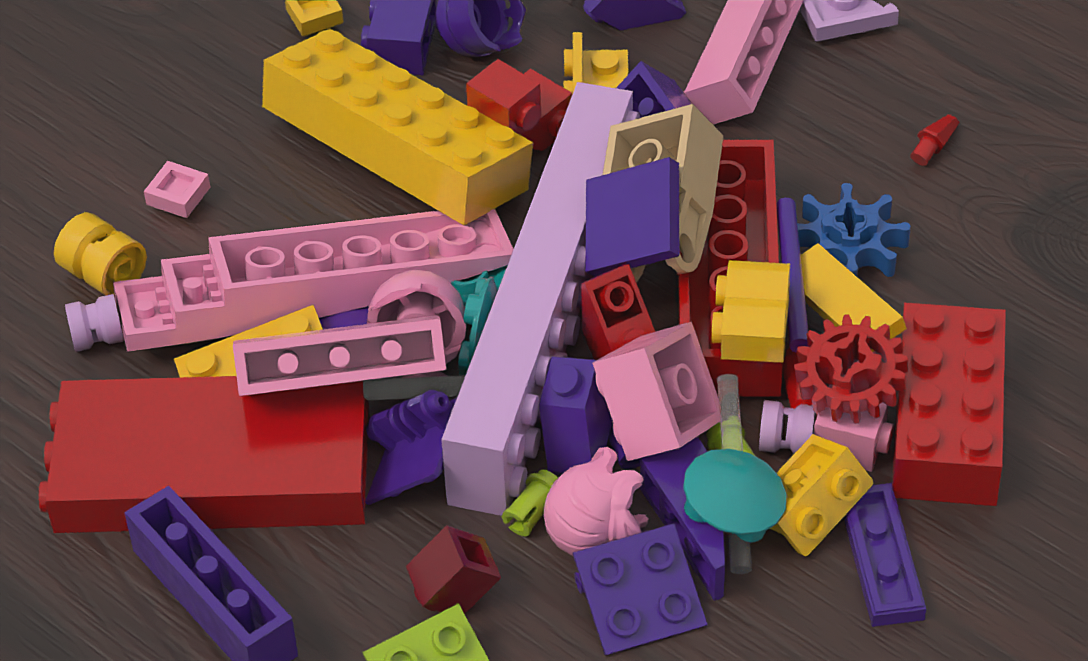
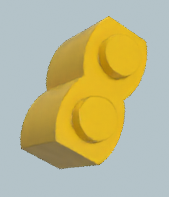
(753, 311)

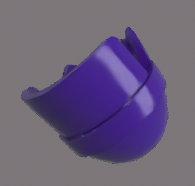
(479, 26)

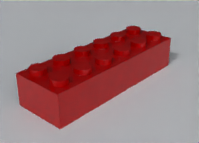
(739, 230)

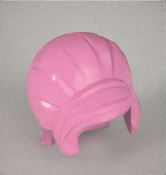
(592, 504)

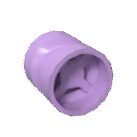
(94, 322)
(799, 426)

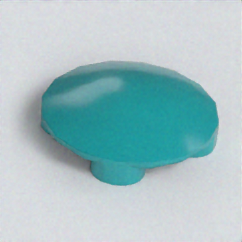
(476, 314)
(734, 493)

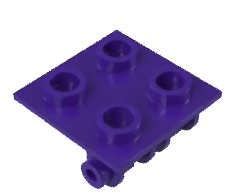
(412, 443)
(639, 589)

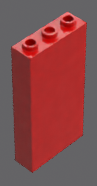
(226, 455)

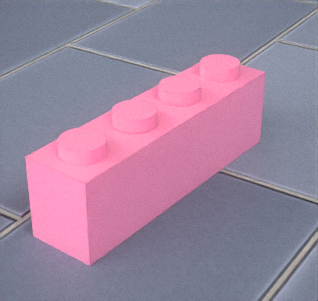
(740, 57)
(339, 355)

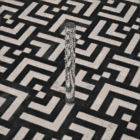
(732, 439)

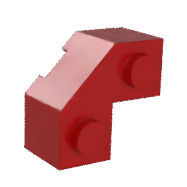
(520, 101)

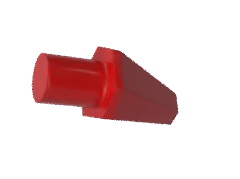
(933, 139)

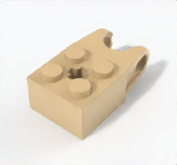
(697, 147)

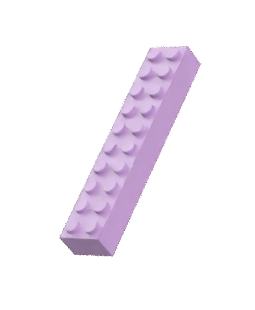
(532, 315)

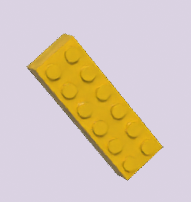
(397, 125)

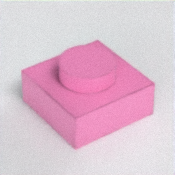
(177, 189)

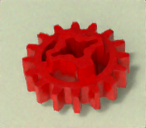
(865, 382)

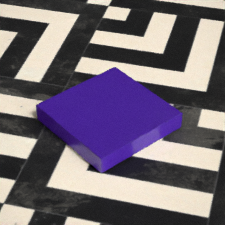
(632, 217)

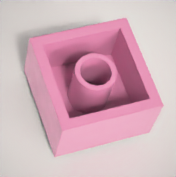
(658, 391)

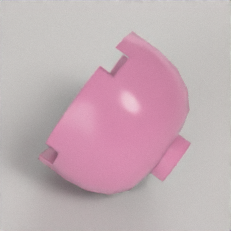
(422, 295)

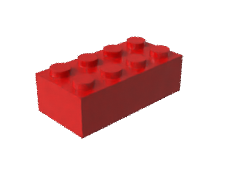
(952, 405)

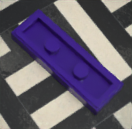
(884, 559)

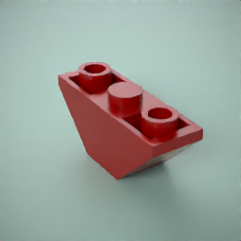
(613, 311)

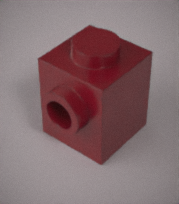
(453, 571)

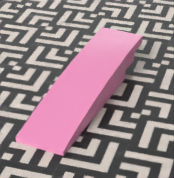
(280, 271)

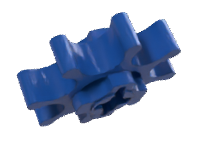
(863, 223)

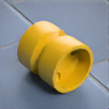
(98, 253)

